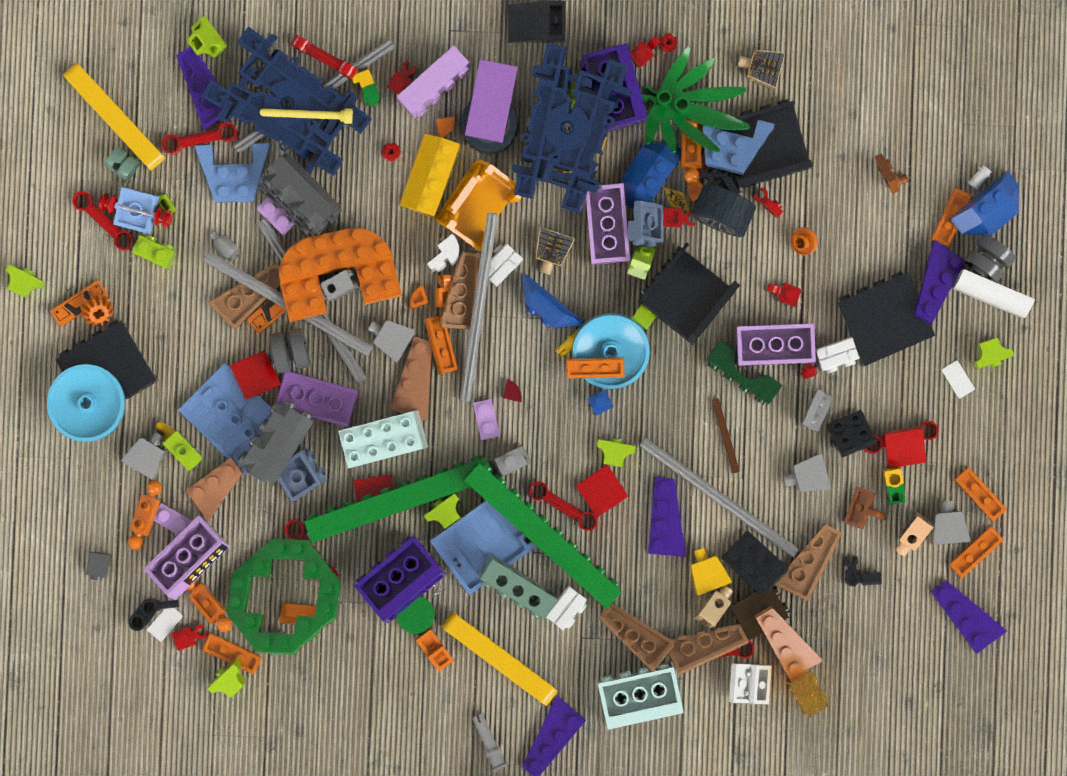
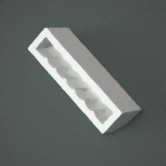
(993, 293)

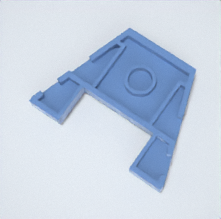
(735, 150)
(233, 181)

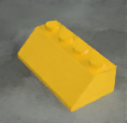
(430, 175)

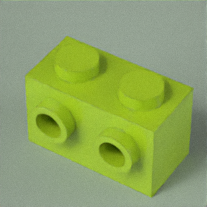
(158, 254)

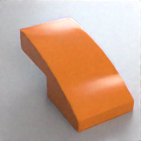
(434, 649)

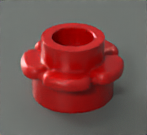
(673, 42)
(396, 152)
(808, 371)

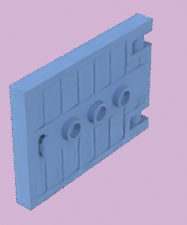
(225, 415)
(473, 538)

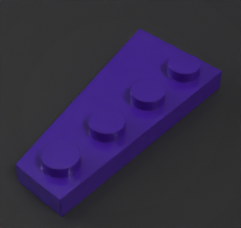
(197, 78)
(940, 275)
(666, 526)
(969, 619)
(554, 734)

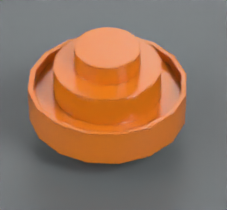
(804, 241)

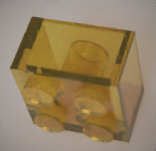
(807, 693)

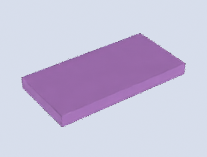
(491, 101)
(318, 398)

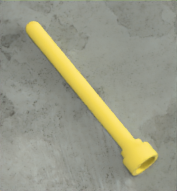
(344, 116)

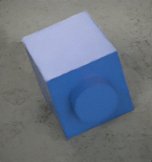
(600, 402)

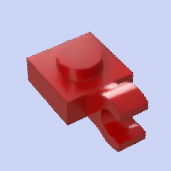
(642, 53)
(773, 207)
(786, 294)

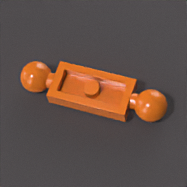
(691, 157)
(144, 515)
(209, 606)

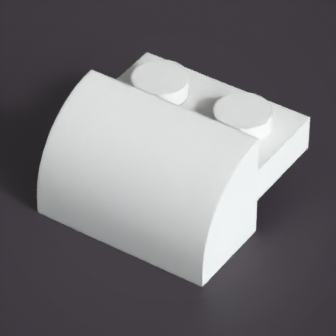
(449, 252)
(750, 683)

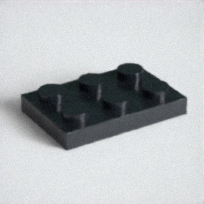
(755, 563)

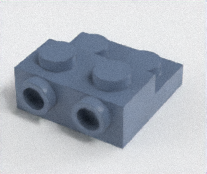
(647, 224)
(301, 475)

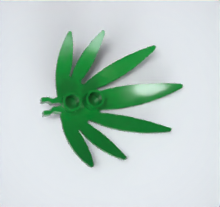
(674, 105)

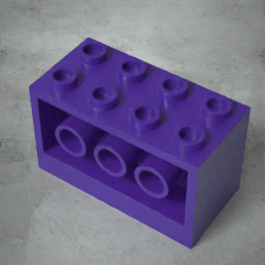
(631, 107)
(410, 587)

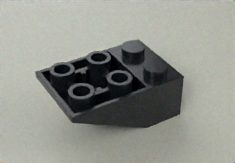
(537, 22)

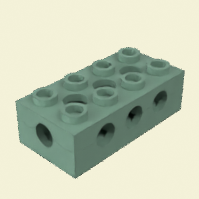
(494, 567)

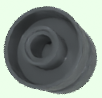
(993, 255)
(295, 350)

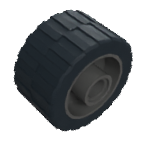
(491, 147)
(723, 210)

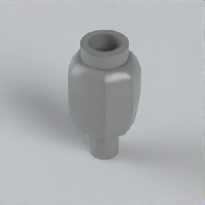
(225, 246)

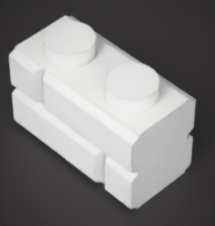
(503, 263)
(837, 354)
(566, 608)

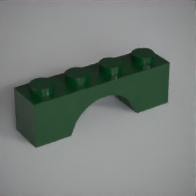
(723, 359)

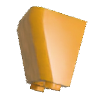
(478, 193)

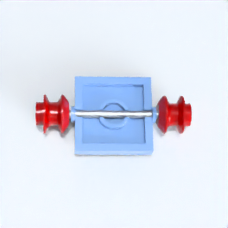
(135, 210)

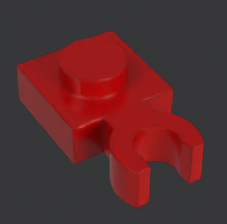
(401, 81)
(674, 218)
(186, 637)

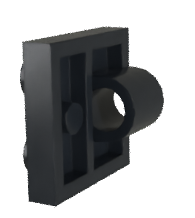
(851, 433)

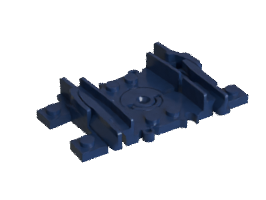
(286, 83)
(587, 131)

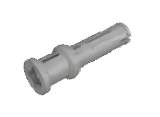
(493, 751)

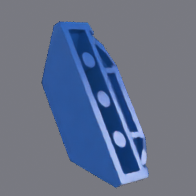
(649, 172)
(989, 208)
(547, 306)

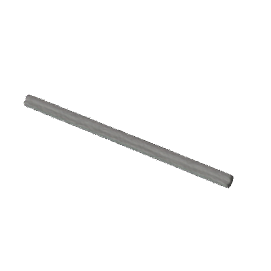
(336, 80)
(277, 298)
(478, 307)
(340, 346)
(719, 497)

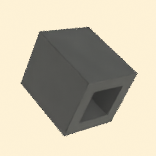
(98, 565)

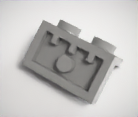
(817, 410)

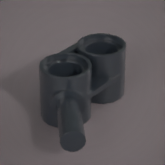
(146, 616)

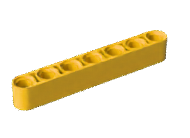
(113, 116)
(499, 658)

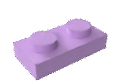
(275, 216)
(486, 419)
(171, 519)

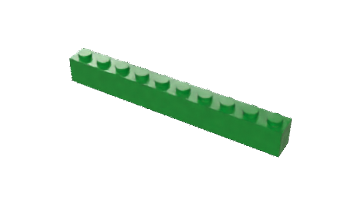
(390, 501)
(542, 535)

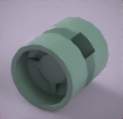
(120, 162)

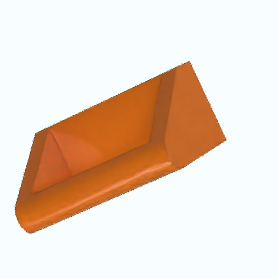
(290, 611)

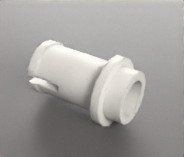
(980, 177)

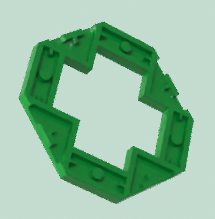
(260, 566)

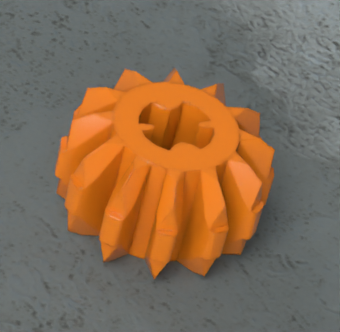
(96, 310)

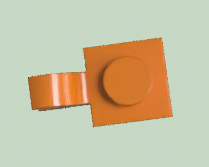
(441, 293)

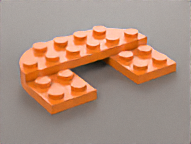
(334, 253)

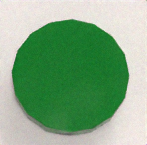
(417, 616)

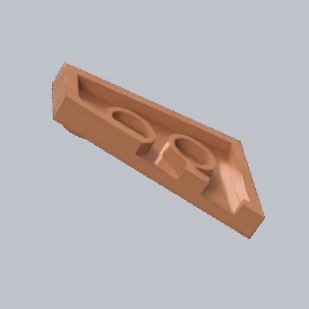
(214, 487)

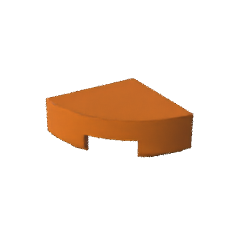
(445, 126)
(694, 190)
(418, 297)

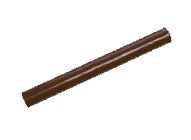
(725, 435)

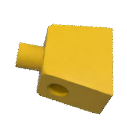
(708, 573)

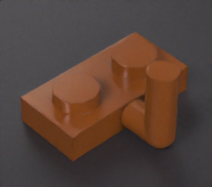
(891, 179)
(861, 507)

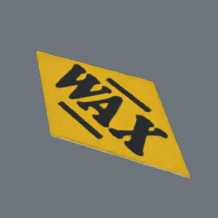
(676, 199)

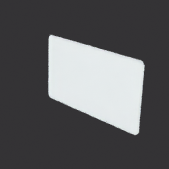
(958, 379)
(164, 623)

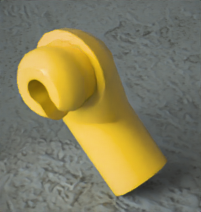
(165, 429)

